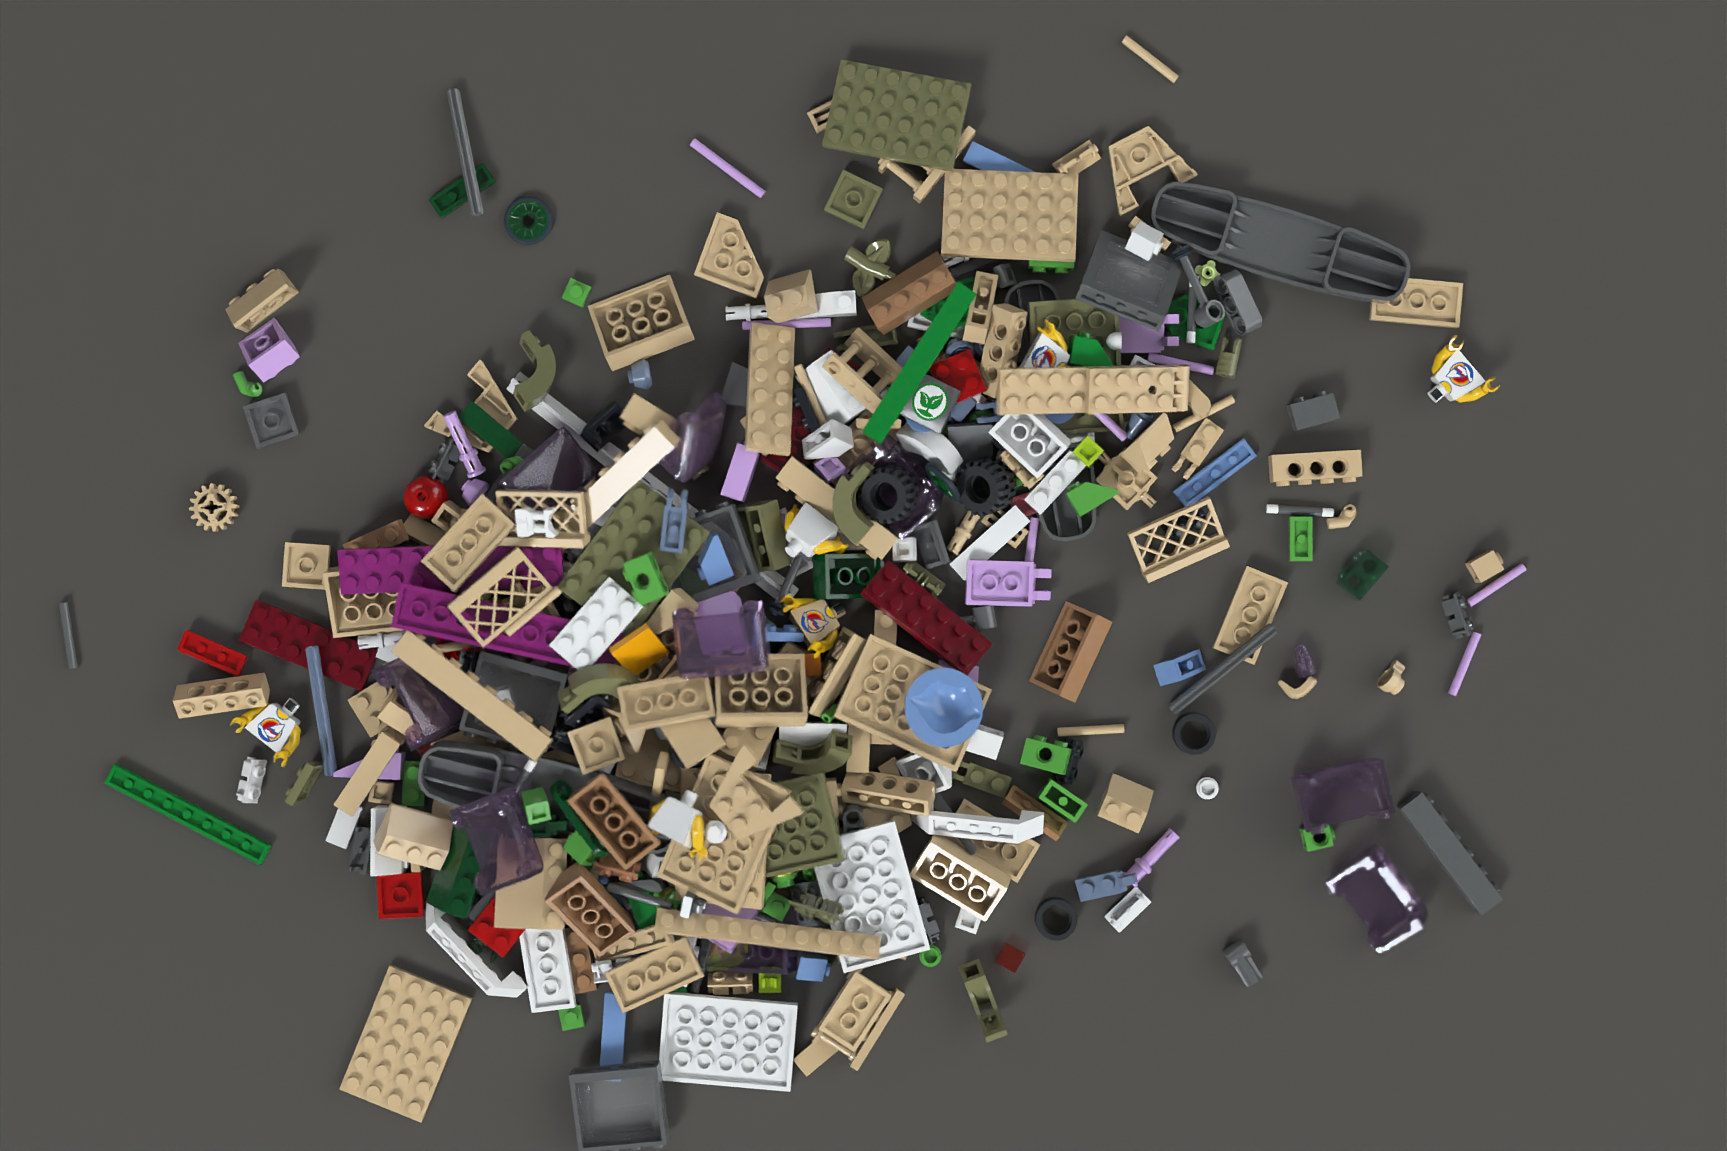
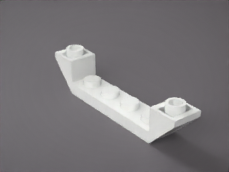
(982, 827)
(470, 962)

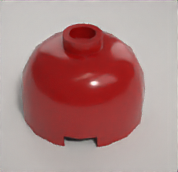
(422, 488)

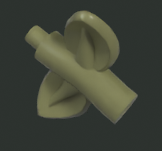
(869, 265)

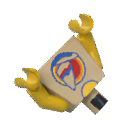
(815, 620)

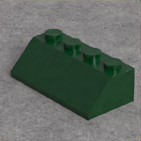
(454, 884)

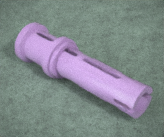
(468, 454)
(1143, 865)

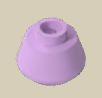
(473, 489)

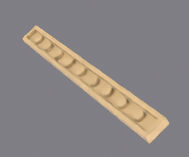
(768, 934)

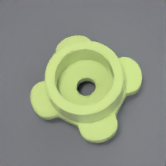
(1201, 271)

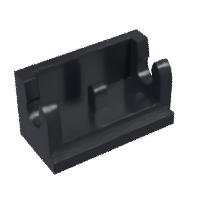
(604, 427)
(586, 709)

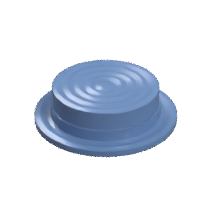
(943, 707)

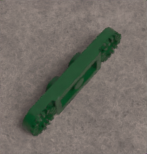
(581, 827)

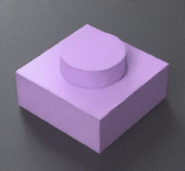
(829, 468)

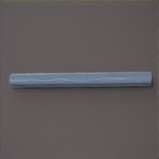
(321, 710)

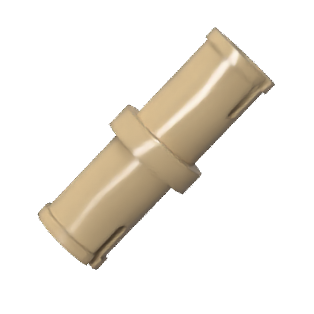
(962, 533)

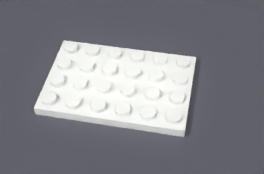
(875, 894)
(728, 1041)

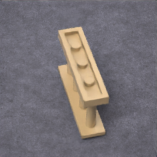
(923, 188)
(874, 358)
(856, 1058)

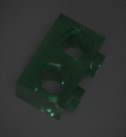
(1365, 579)

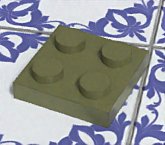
(853, 199)
(307, 778)

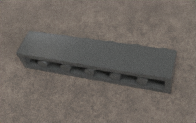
(1450, 853)

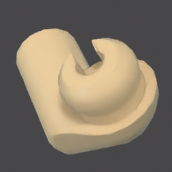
(1344, 519)

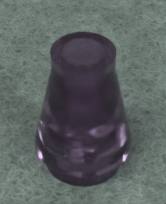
(1304, 663)

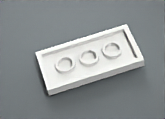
(596, 625)
(547, 969)

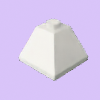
(923, 769)

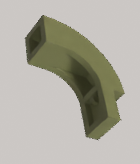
(535, 389)
(845, 509)
(594, 680)
(815, 758)
(983, 1000)

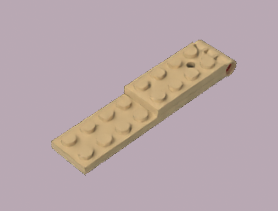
(1093, 389)

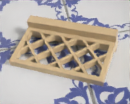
(566, 538)
(1180, 557)
(485, 582)

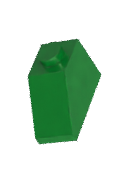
(1087, 351)

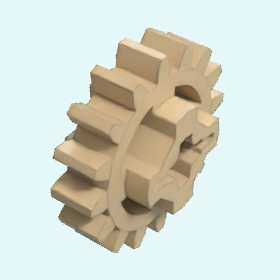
(213, 498)

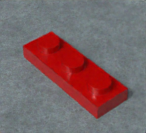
(212, 652)

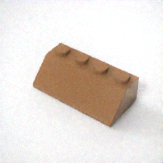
(909, 293)
(1070, 651)
(613, 820)
(590, 909)

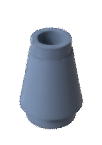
(1137, 424)

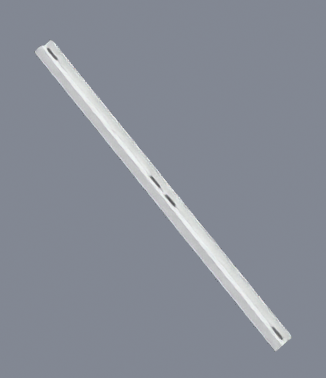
(560, 416)

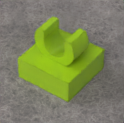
(1088, 451)
(769, 983)

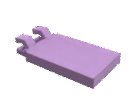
(1142, 339)
(1004, 583)

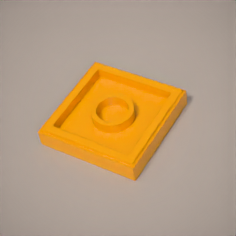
(639, 649)

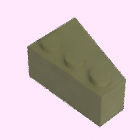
(765, 534)

